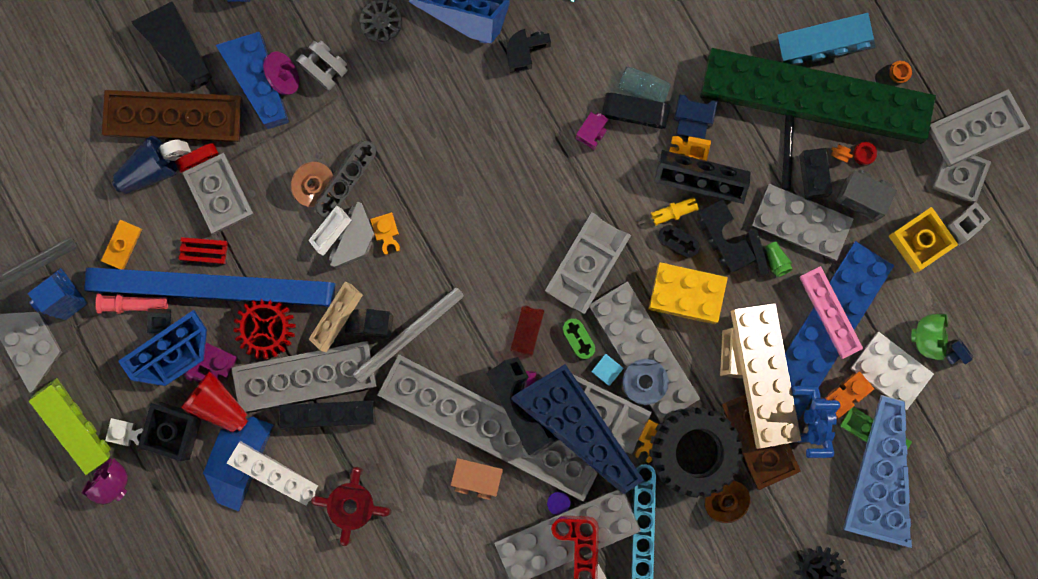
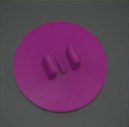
(281, 73)

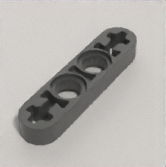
(342, 176)

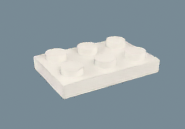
(892, 370)

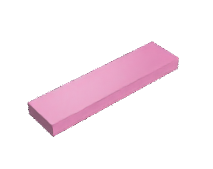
(831, 312)

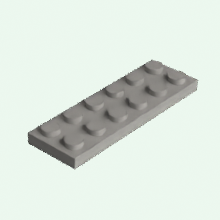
(636, 339)
(301, 377)
(538, 551)

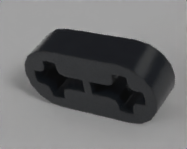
(680, 236)

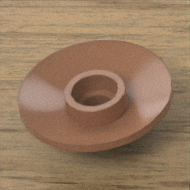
(320, 178)

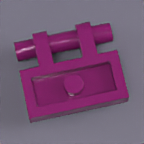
(215, 360)

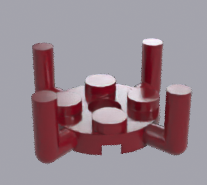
(364, 502)

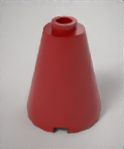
(215, 404)

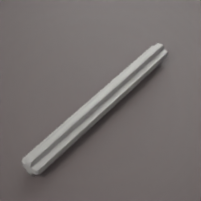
(408, 335)

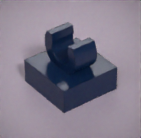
(960, 352)

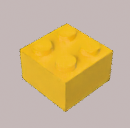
(923, 240)

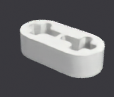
(174, 149)

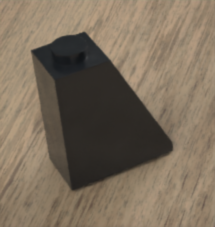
(370, 323)

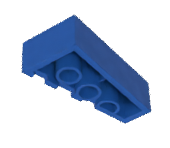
(57, 296)

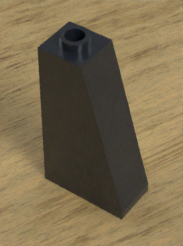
(172, 39)

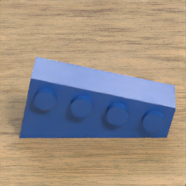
(246, 60)

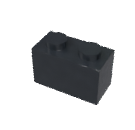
(815, 173)

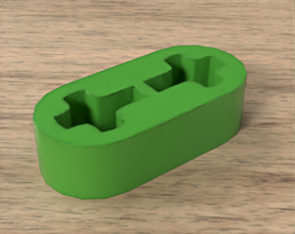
(583, 335)

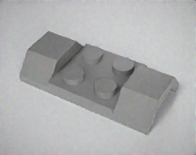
(587, 264)
(620, 415)

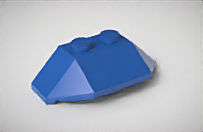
(168, 353)
(225, 481)

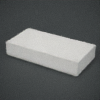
(329, 230)

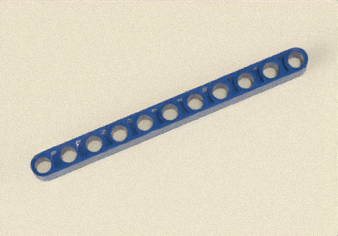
(209, 286)

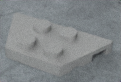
(29, 345)

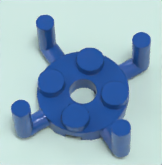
(820, 420)

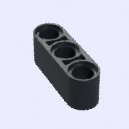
(636, 110)

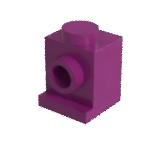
(592, 129)

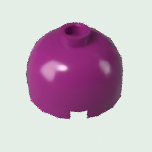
(107, 483)

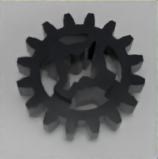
(824, 560)

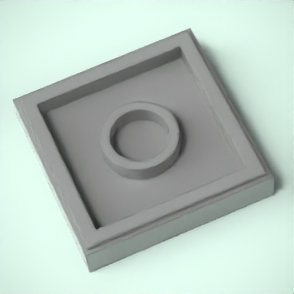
(962, 179)

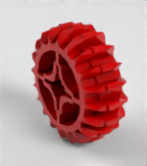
(256, 335)

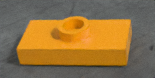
(121, 245)

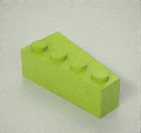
(70, 426)

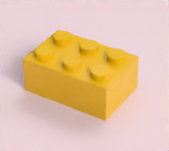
(688, 293)

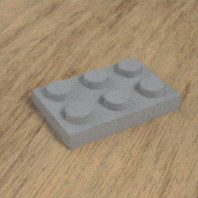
(218, 193)

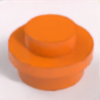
(900, 72)
(841, 153)

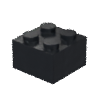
(169, 431)

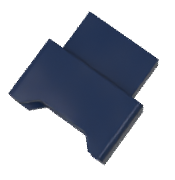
(694, 117)

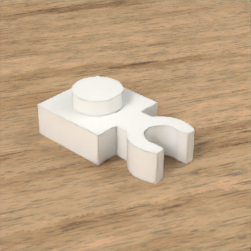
(122, 432)

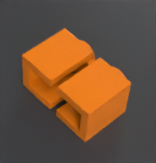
(855, 390)

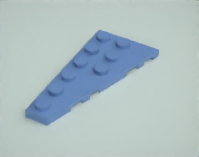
(882, 487)

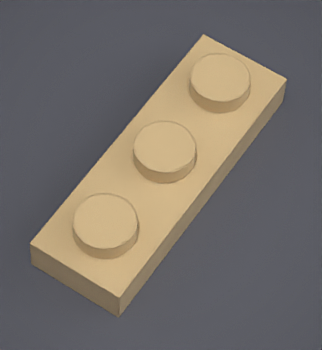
(335, 317)

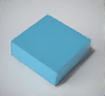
(607, 370)

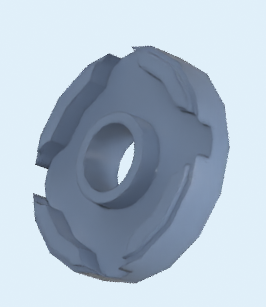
(655, 372)

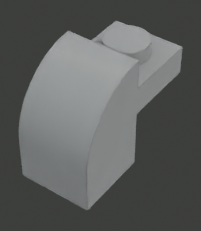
(968, 223)

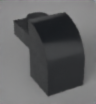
(520, 46)

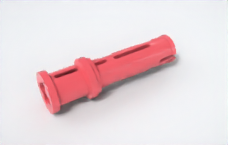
(120, 303)

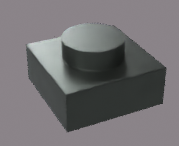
(158, 320)

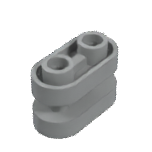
(335, 65)

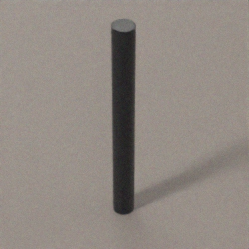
(788, 152)

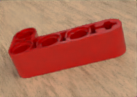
(581, 540)

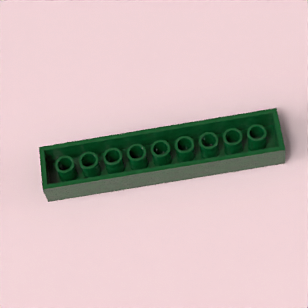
(818, 96)

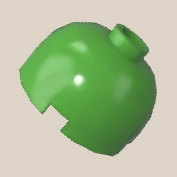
(931, 336)

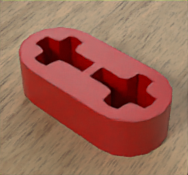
(196, 157)

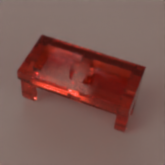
(527, 330)

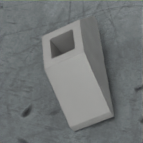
(355, 239)

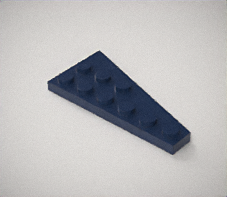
(570, 416)

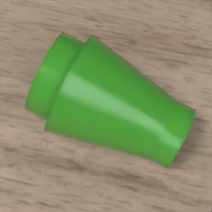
(778, 260)

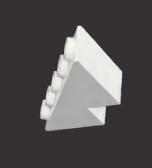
(272, 473)

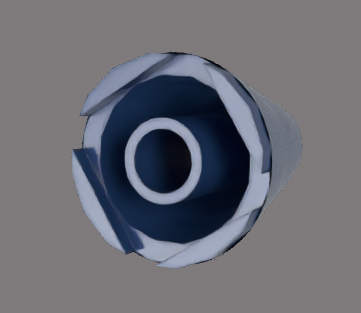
(144, 168)

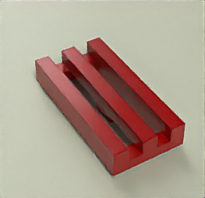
(183, 249)

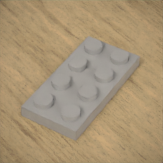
(978, 128)
(802, 222)

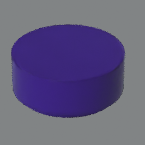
(558, 503)

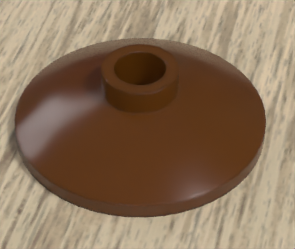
(734, 493)

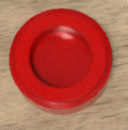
(865, 153)

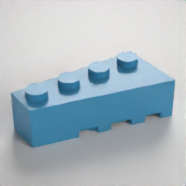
(827, 40)

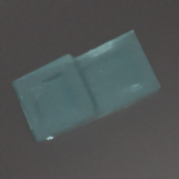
(644, 85)

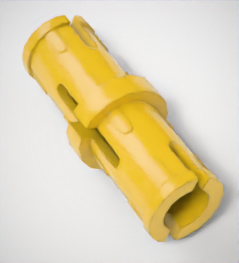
(674, 211)

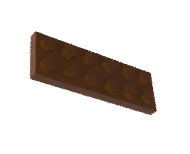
(172, 115)

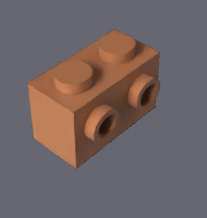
(476, 478)

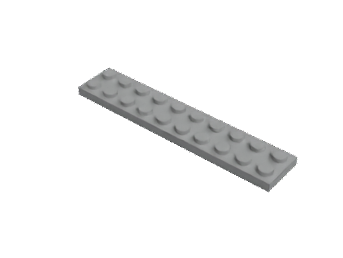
(482, 425)

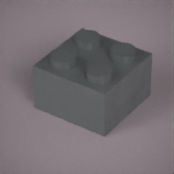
(866, 195)

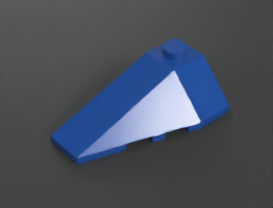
(473, 18)

